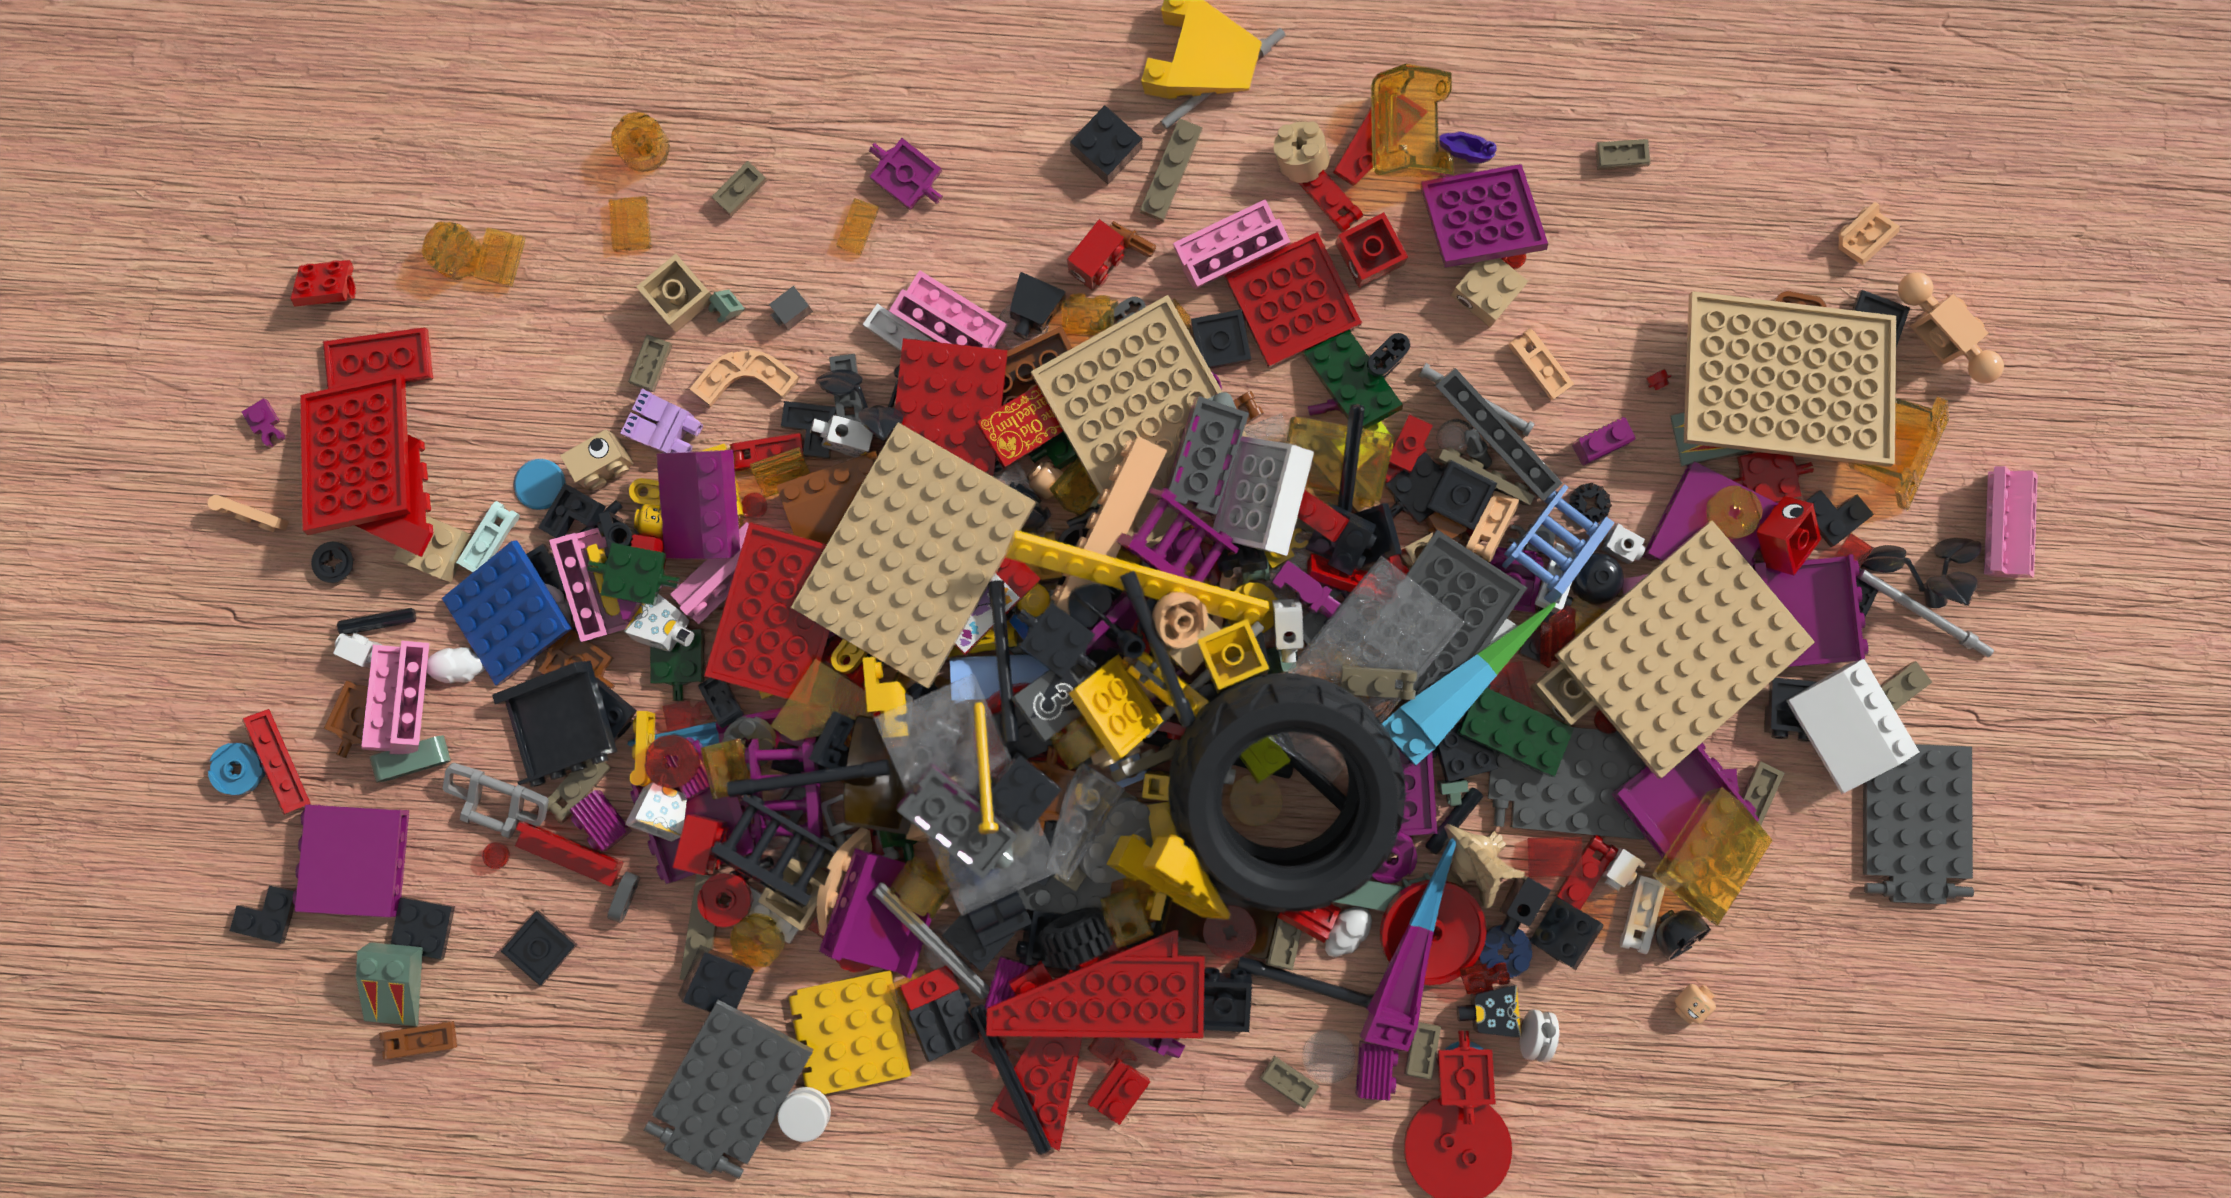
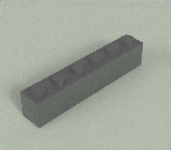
(1498, 434)

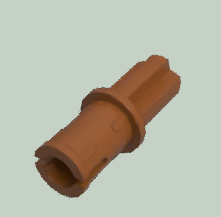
(1133, 241)

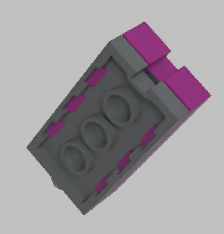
(1207, 452)
(952, 820)

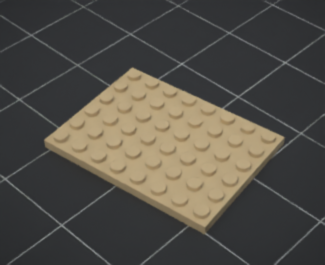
(1790, 379)
(1125, 386)
(913, 555)
(1684, 649)

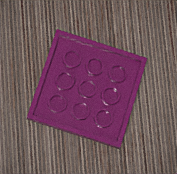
(1483, 215)

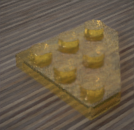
(815, 700)

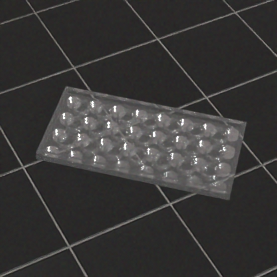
(1379, 625)
(942, 733)

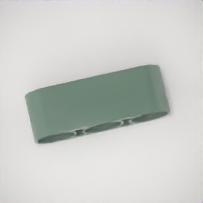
(430, 754)
(1372, 896)

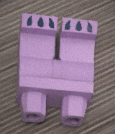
(670, 428)

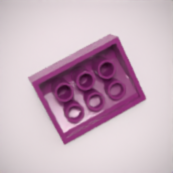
(698, 504)

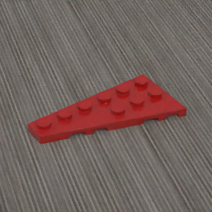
(1047, 1078)

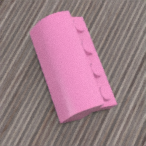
(1230, 244)
(946, 314)
(2010, 523)
(581, 585)
(708, 585)
(395, 698)

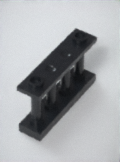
(750, 864)

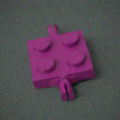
(905, 173)

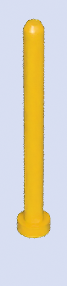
(987, 825)

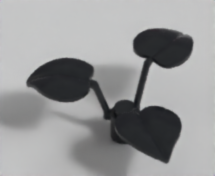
(876, 419)
(1954, 586)
(1088, 604)

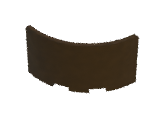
(873, 800)
(1191, 925)

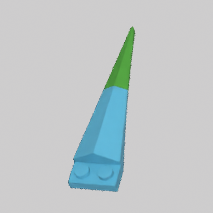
(1429, 717)

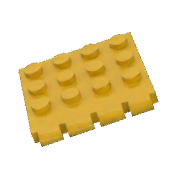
(852, 1033)

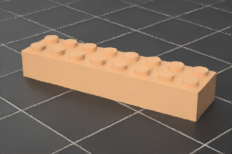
(1117, 508)

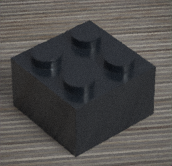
(1106, 144)
(1023, 792)
(715, 978)

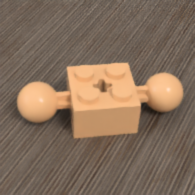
(1950, 328)

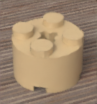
(1301, 151)

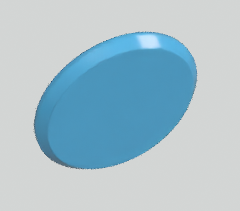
(538, 483)

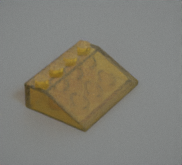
(1714, 855)

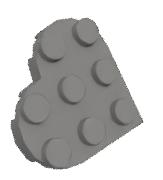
(1125, 819)

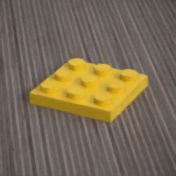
(1116, 708)

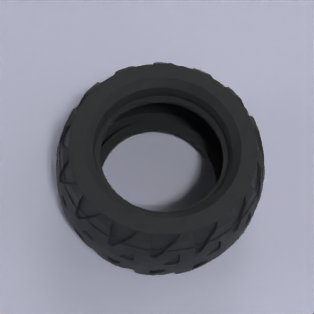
(1339, 858)

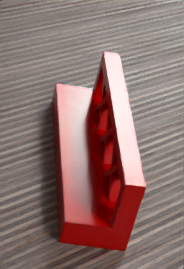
(568, 853)

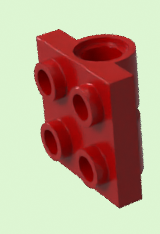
(323, 283)

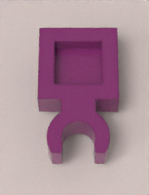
(262, 420)

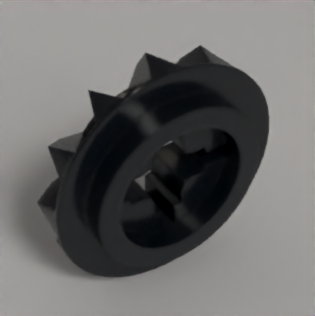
(1588, 491)
(324, 554)

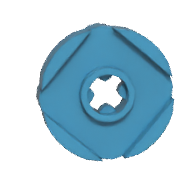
(221, 768)

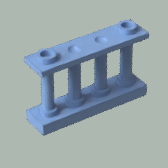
(1582, 548)

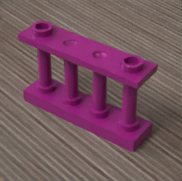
(1156, 557)
(810, 804)

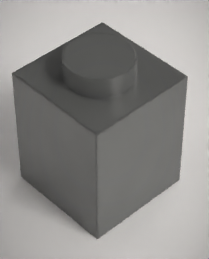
(790, 308)

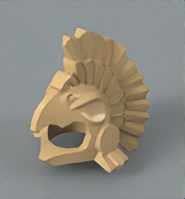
(1477, 860)

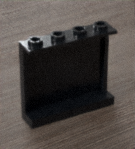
(558, 722)

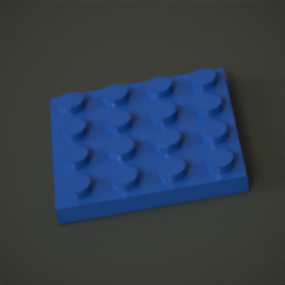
(506, 612)

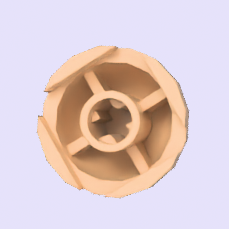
(1179, 619)

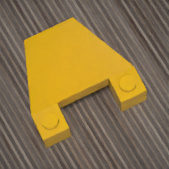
(1209, 56)
(1171, 870)

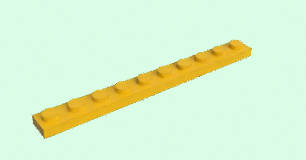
(1154, 583)

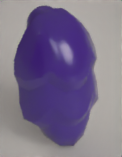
(1468, 147)

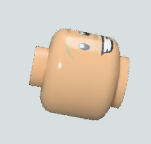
(1695, 1004)

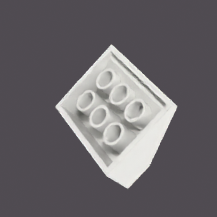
(1264, 494)
(1852, 726)

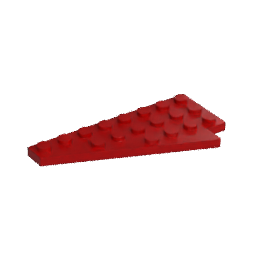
(1125, 995)

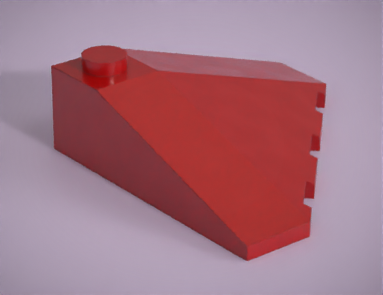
(409, 530)

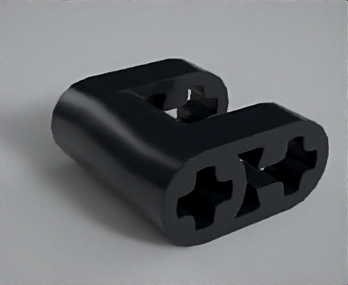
(1388, 356)

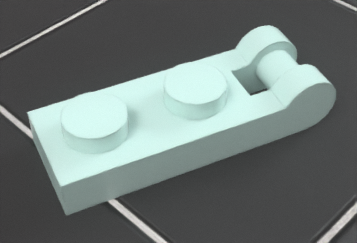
(488, 537)

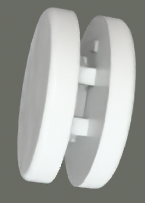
(1539, 1036)
(804, 1114)

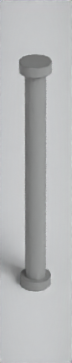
(1507, 416)

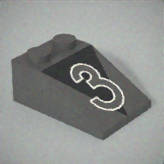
(1047, 701)

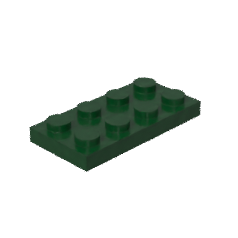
(1344, 373)
(1516, 731)

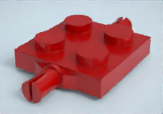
(1771, 474)
(1466, 1077)

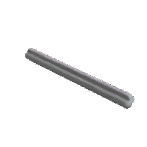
(932, 941)

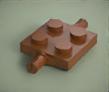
(571, 649)
(348, 716)
(1060, 775)

